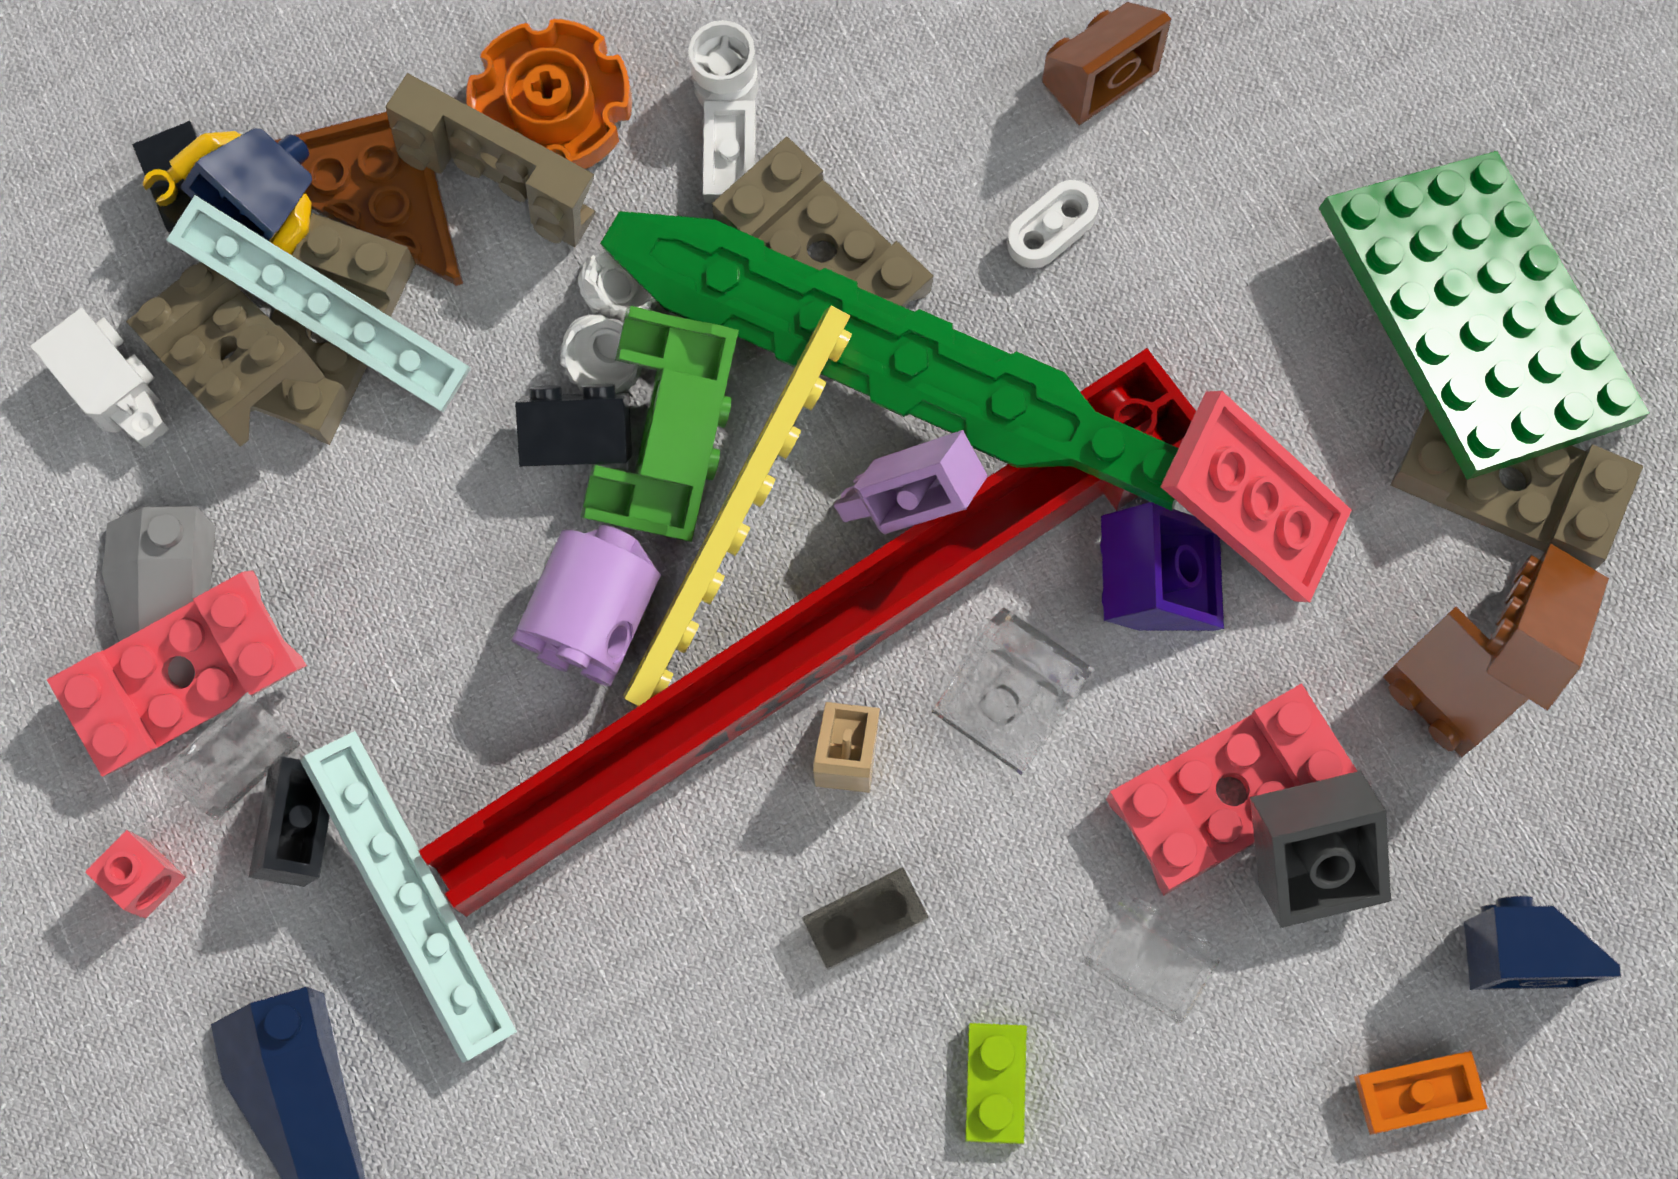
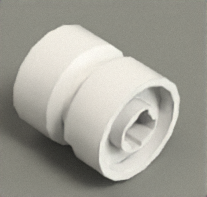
(723, 63)

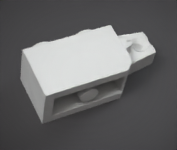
(100, 378)

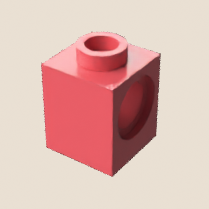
(135, 874)

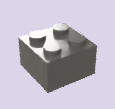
(1321, 848)

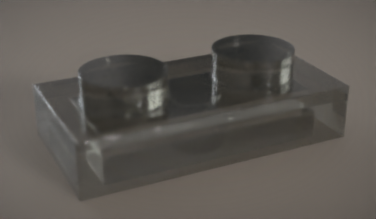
(865, 918)

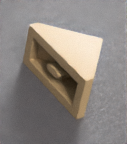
(846, 747)

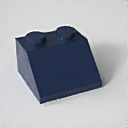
(1532, 949)

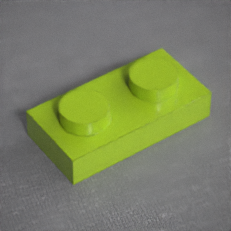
(996, 1083)

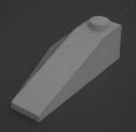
(155, 566)

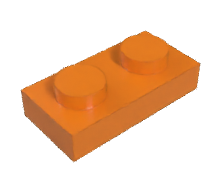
(1420, 1092)

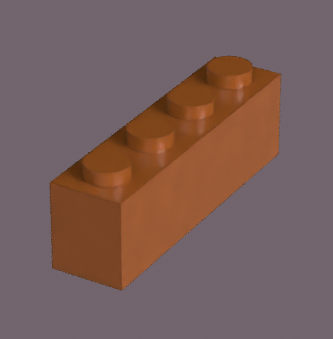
(1546, 625)

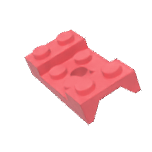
(124, 694)
(1177, 806)

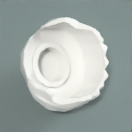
(610, 288)
(591, 351)

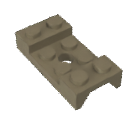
(436, 127)
(793, 207)
(370, 270)
(204, 321)
(1567, 501)

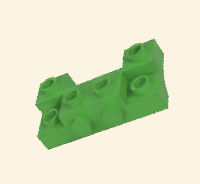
(678, 428)

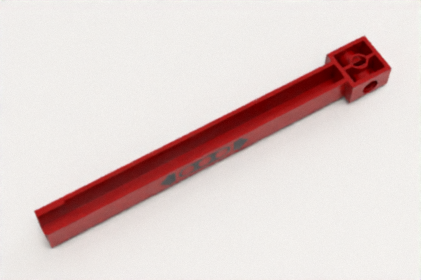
(789, 654)

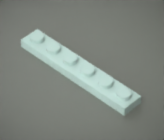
(318, 303)
(408, 896)

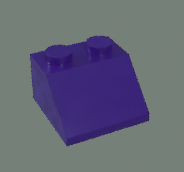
(1160, 570)

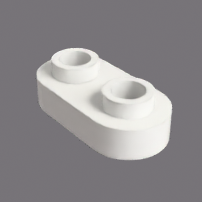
(1049, 225)

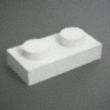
(728, 144)

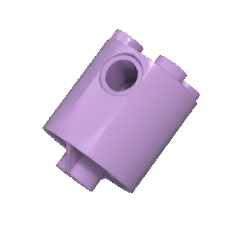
(588, 602)

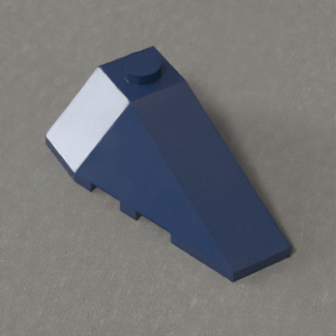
(290, 1084)

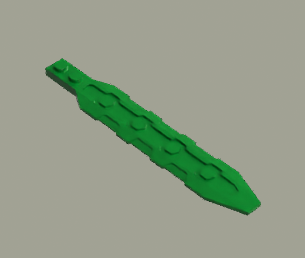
(894, 356)

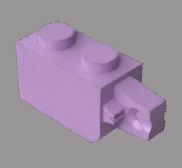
(915, 484)

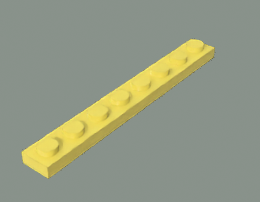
(750, 487)

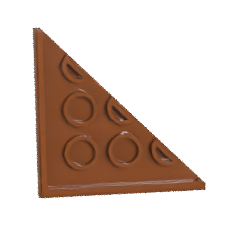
(373, 190)

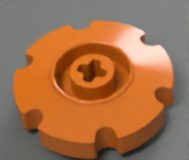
(561, 63)

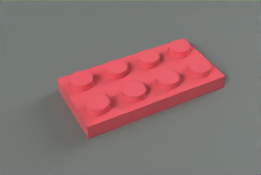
(1256, 496)

